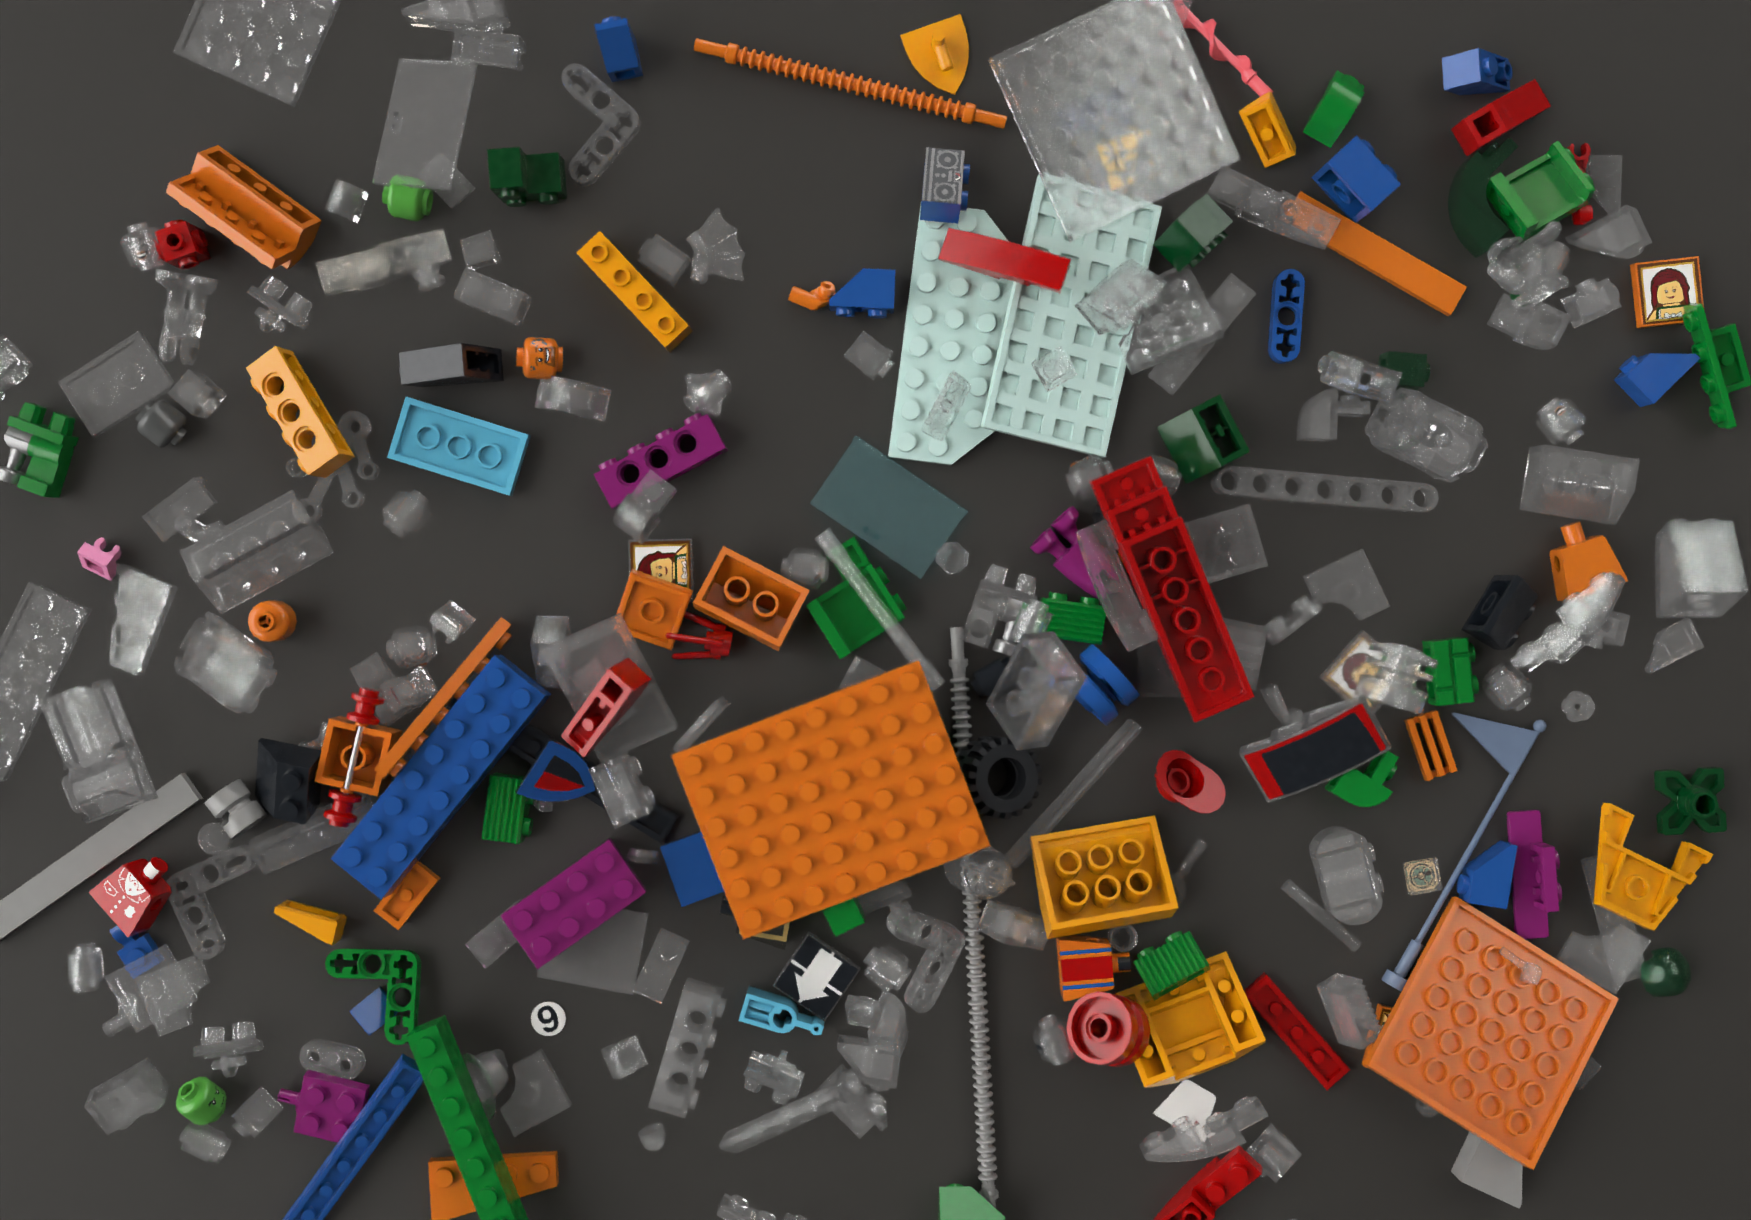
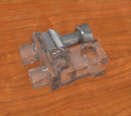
(996, 602)

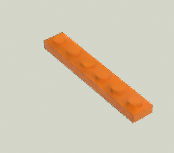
(436, 709)

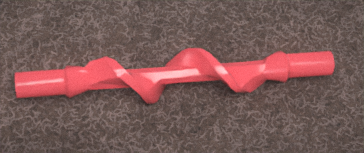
(1220, 52)

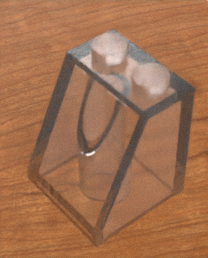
(1697, 569)

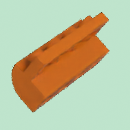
(246, 208)

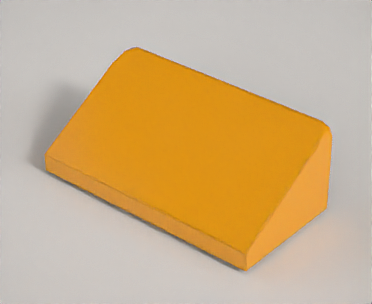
(1268, 130)

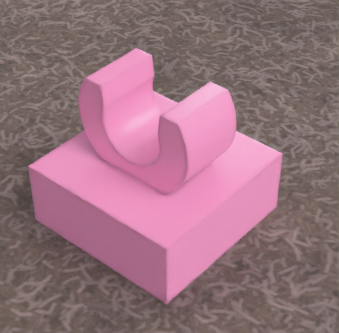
(98, 561)

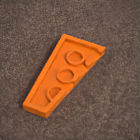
(451, 1198)

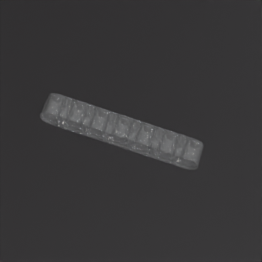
(1339, 487)

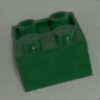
(1203, 439)

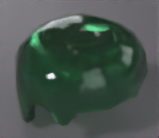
(1666, 973)

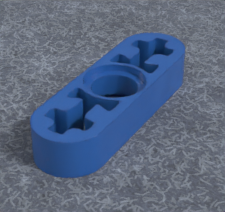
(1280, 292)

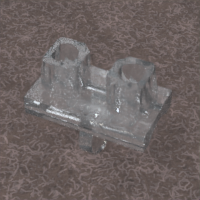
(269, 295)
(242, 1041)
(774, 1073)

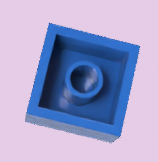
(1356, 179)

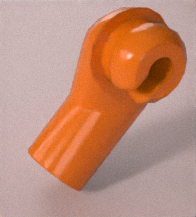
(814, 299)

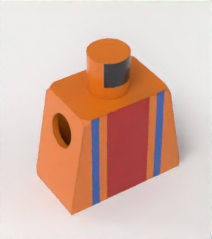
(1088, 965)

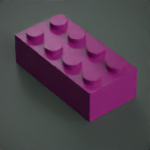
(573, 903)

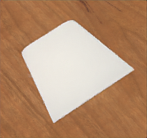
(1187, 1100)

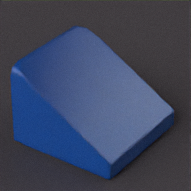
(371, 1011)

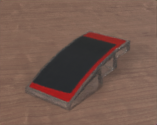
(1315, 749)

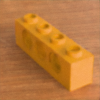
(634, 291)
(330, 448)

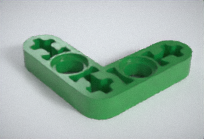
(390, 971)

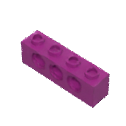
(708, 446)

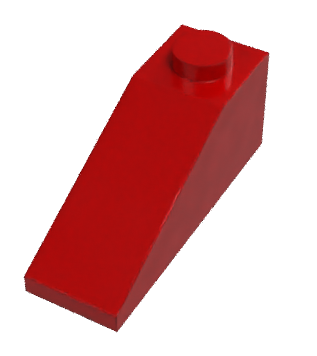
(605, 705)

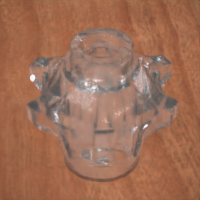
(707, 392)

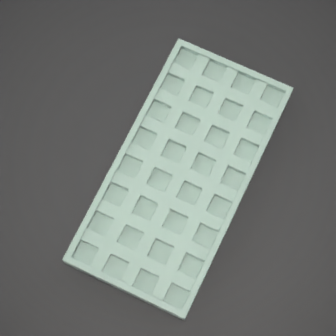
(1039, 320)

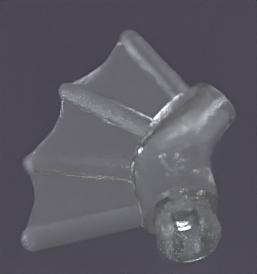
(716, 250)

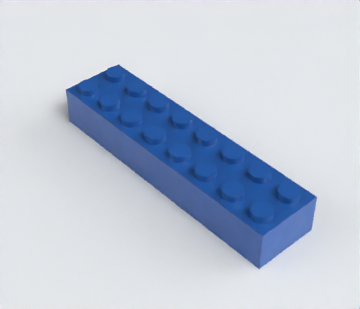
(441, 776)

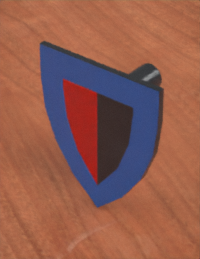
(556, 775)

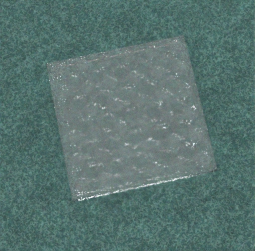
(1114, 111)

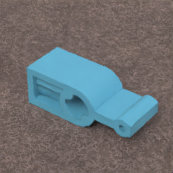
(761, 1010)

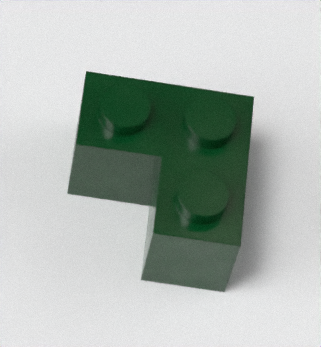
(525, 177)
(1194, 233)

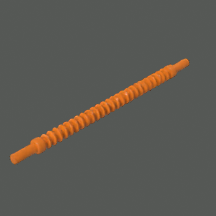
(733, 54)

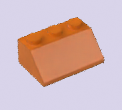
(750, 598)

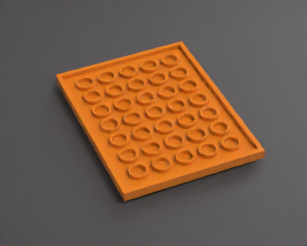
(831, 799)

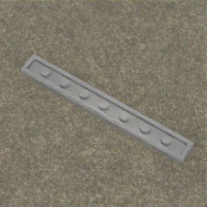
(96, 853)

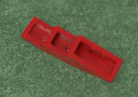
(1005, 260)

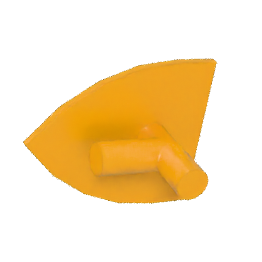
(939, 52)

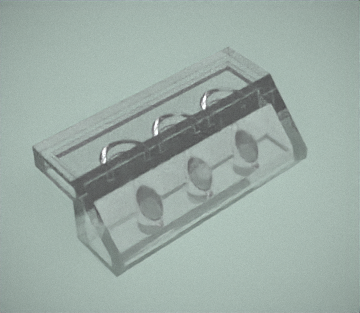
(256, 552)

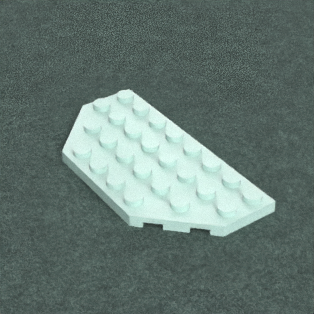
(949, 327)

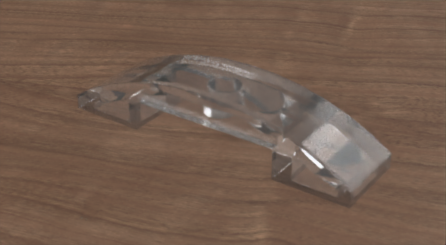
(1113, 587)

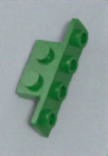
(1720, 362)

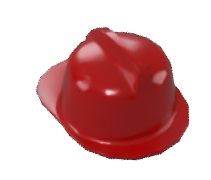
(1189, 782)

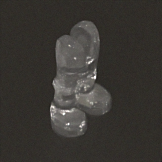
(180, 322)

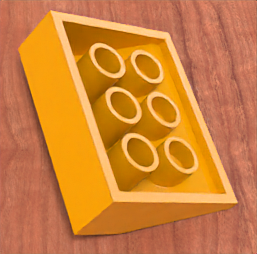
(1102, 877)

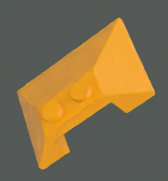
(1196, 1025)

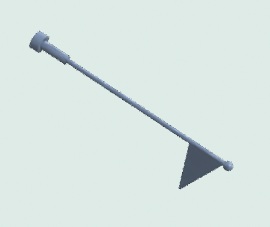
(1509, 748)

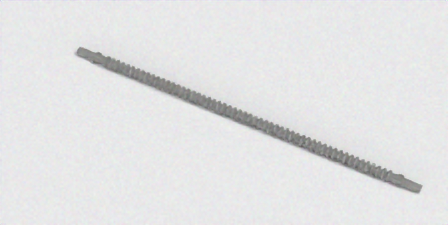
(988, 1188)

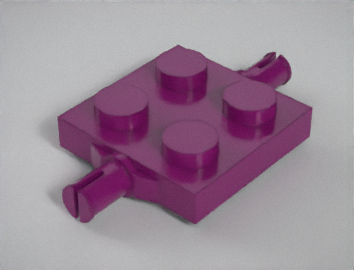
(325, 1104)

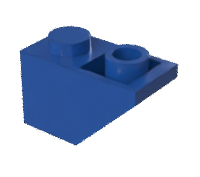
(619, 48)
(1476, 73)
(866, 292)

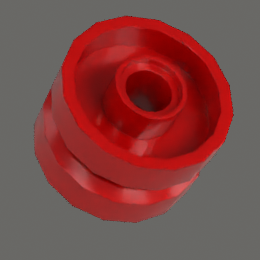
(1108, 1029)

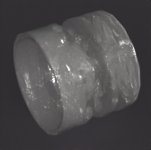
(1396, 677)

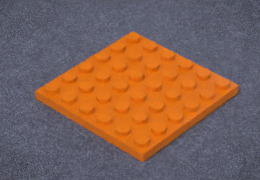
(1486, 1042)

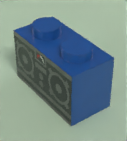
(943, 185)

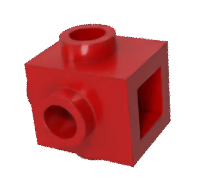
(182, 244)

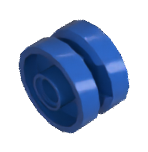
(1102, 682)

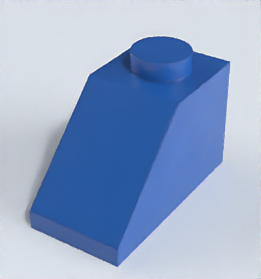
(1652, 375)
(1489, 876)

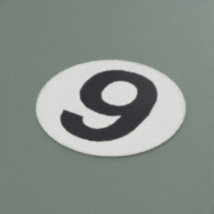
(548, 1018)

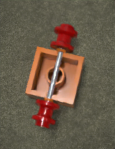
(350, 754)

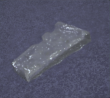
(141, 613)

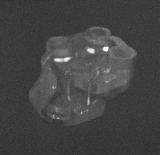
(1427, 435)
(225, 663)

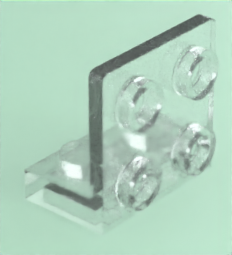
(862, 1106)

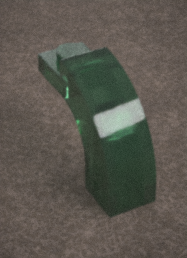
(1467, 200)

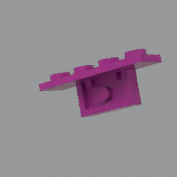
(1534, 875)

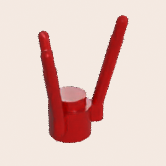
(717, 642)

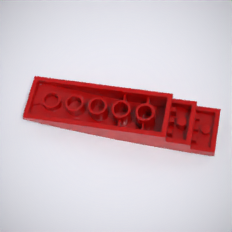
(1172, 588)

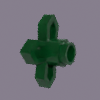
(1690, 800)

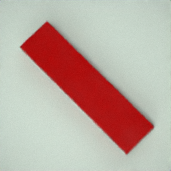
(1296, 1031)

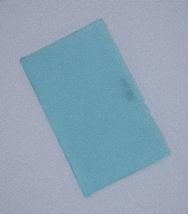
(884, 499)

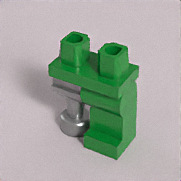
(46, 445)

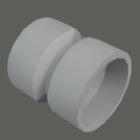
(235, 809)

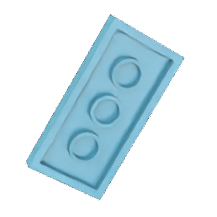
(458, 446)

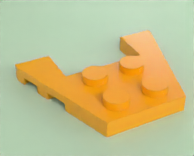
(1633, 884)

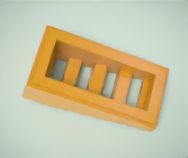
(320, 923)

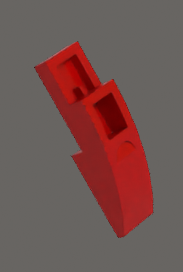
(1212, 1187)

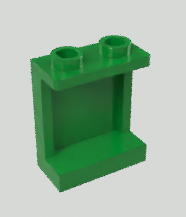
(1540, 192)
(845, 616)

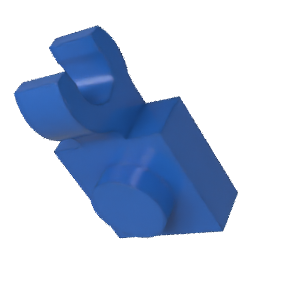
(133, 946)

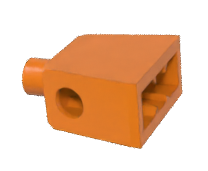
(1581, 561)

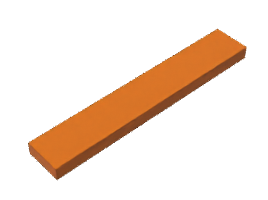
(1392, 263)

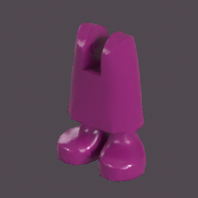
(1068, 560)

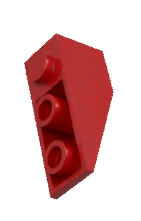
(1500, 117)

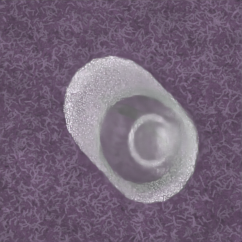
(981, 873)
(489, 1077)

